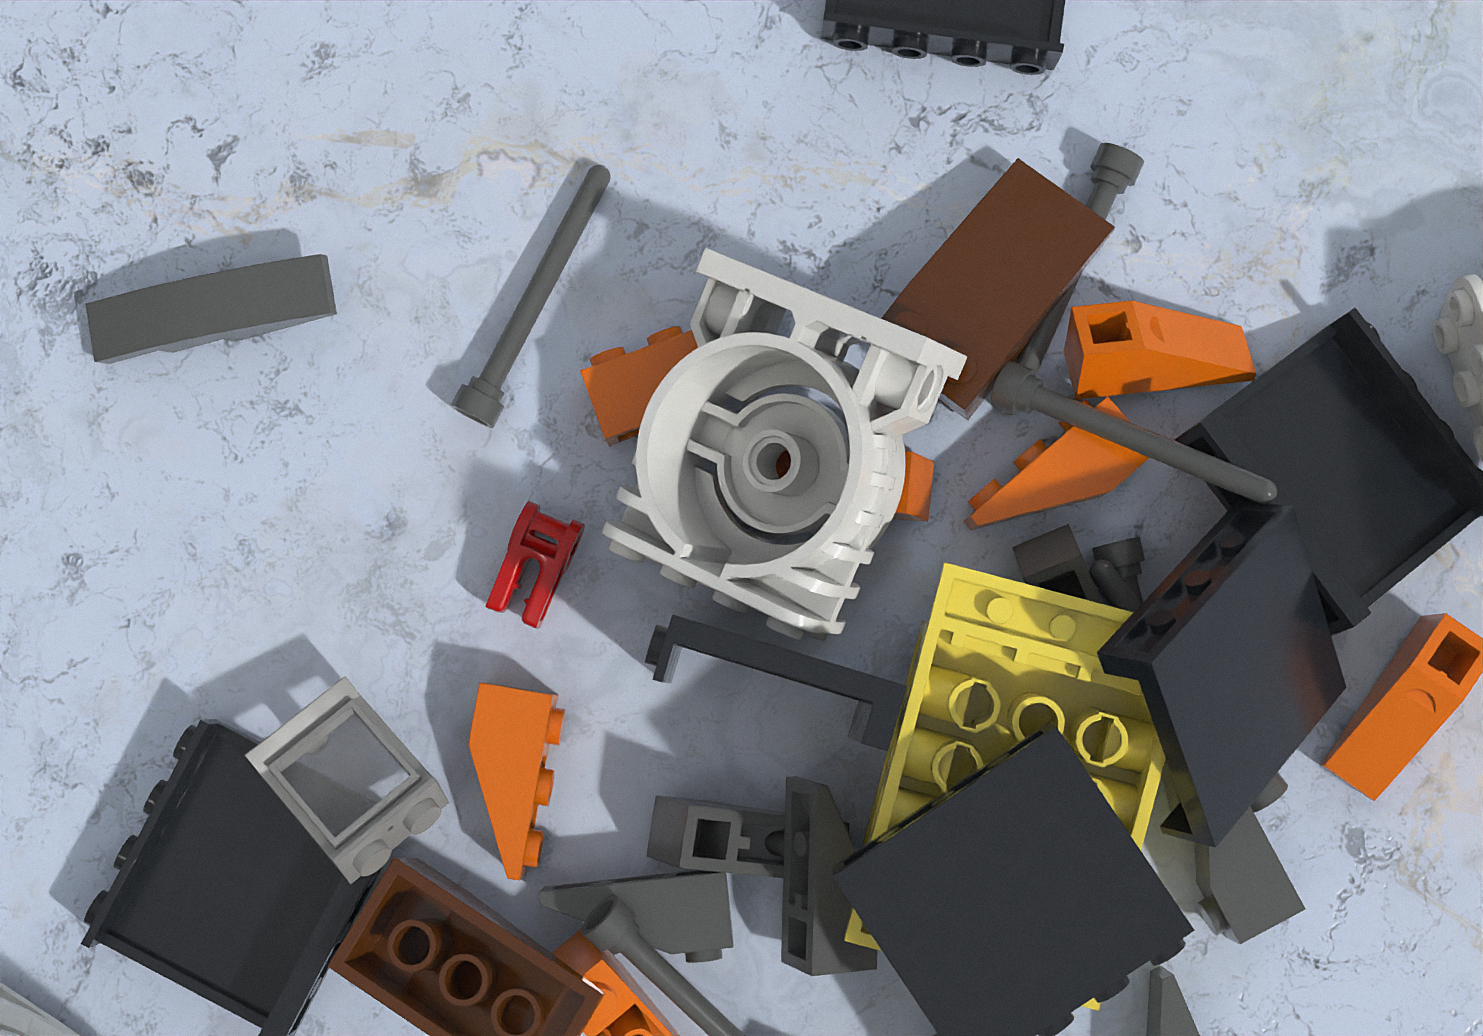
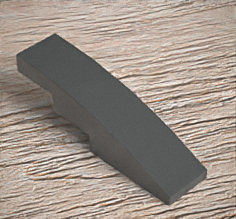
(211, 308)

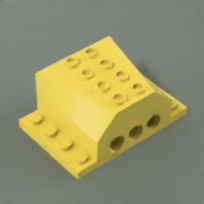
(994, 671)

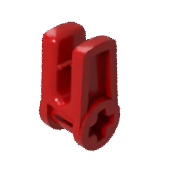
(553, 561)

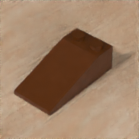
(999, 278)
(457, 962)

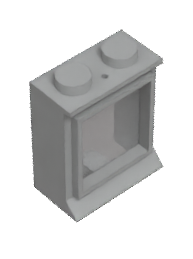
(348, 780)

